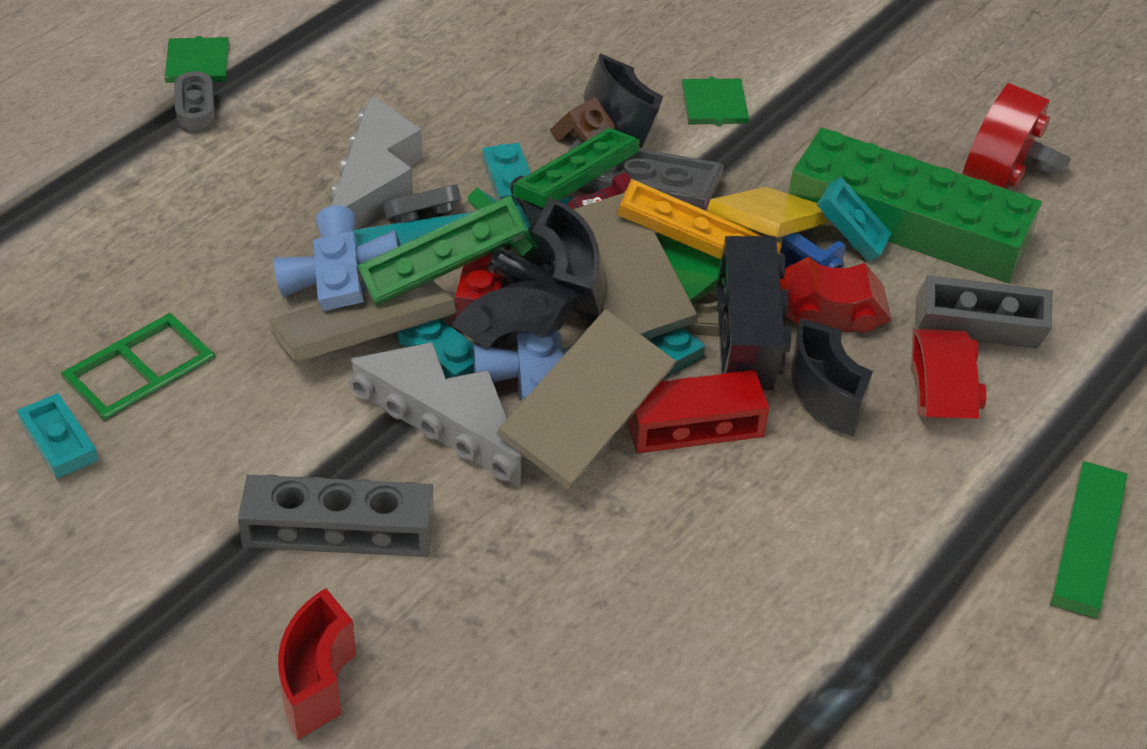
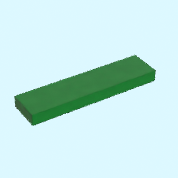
(576, 167)
(443, 250)
(1089, 540)

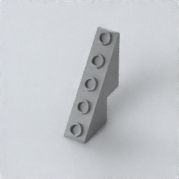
(377, 162)
(455, 410)

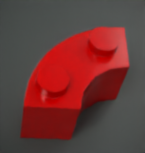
(1007, 137)
(835, 297)
(947, 374)
(310, 659)

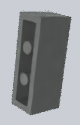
(985, 310)

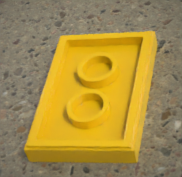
(768, 211)

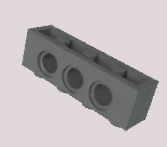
(336, 515)

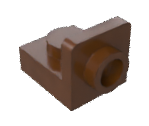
(583, 122)

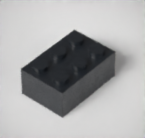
(752, 308)

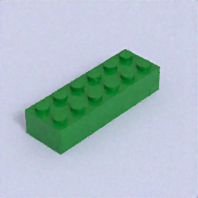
(923, 203)

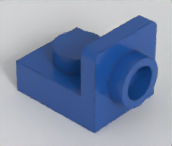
(798, 248)

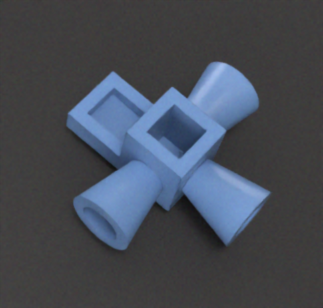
(333, 261)
(529, 363)

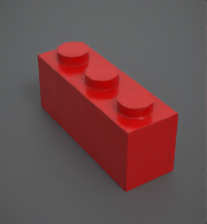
(700, 412)

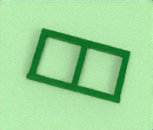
(122, 348)

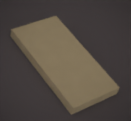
(638, 273)
(319, 332)
(586, 399)

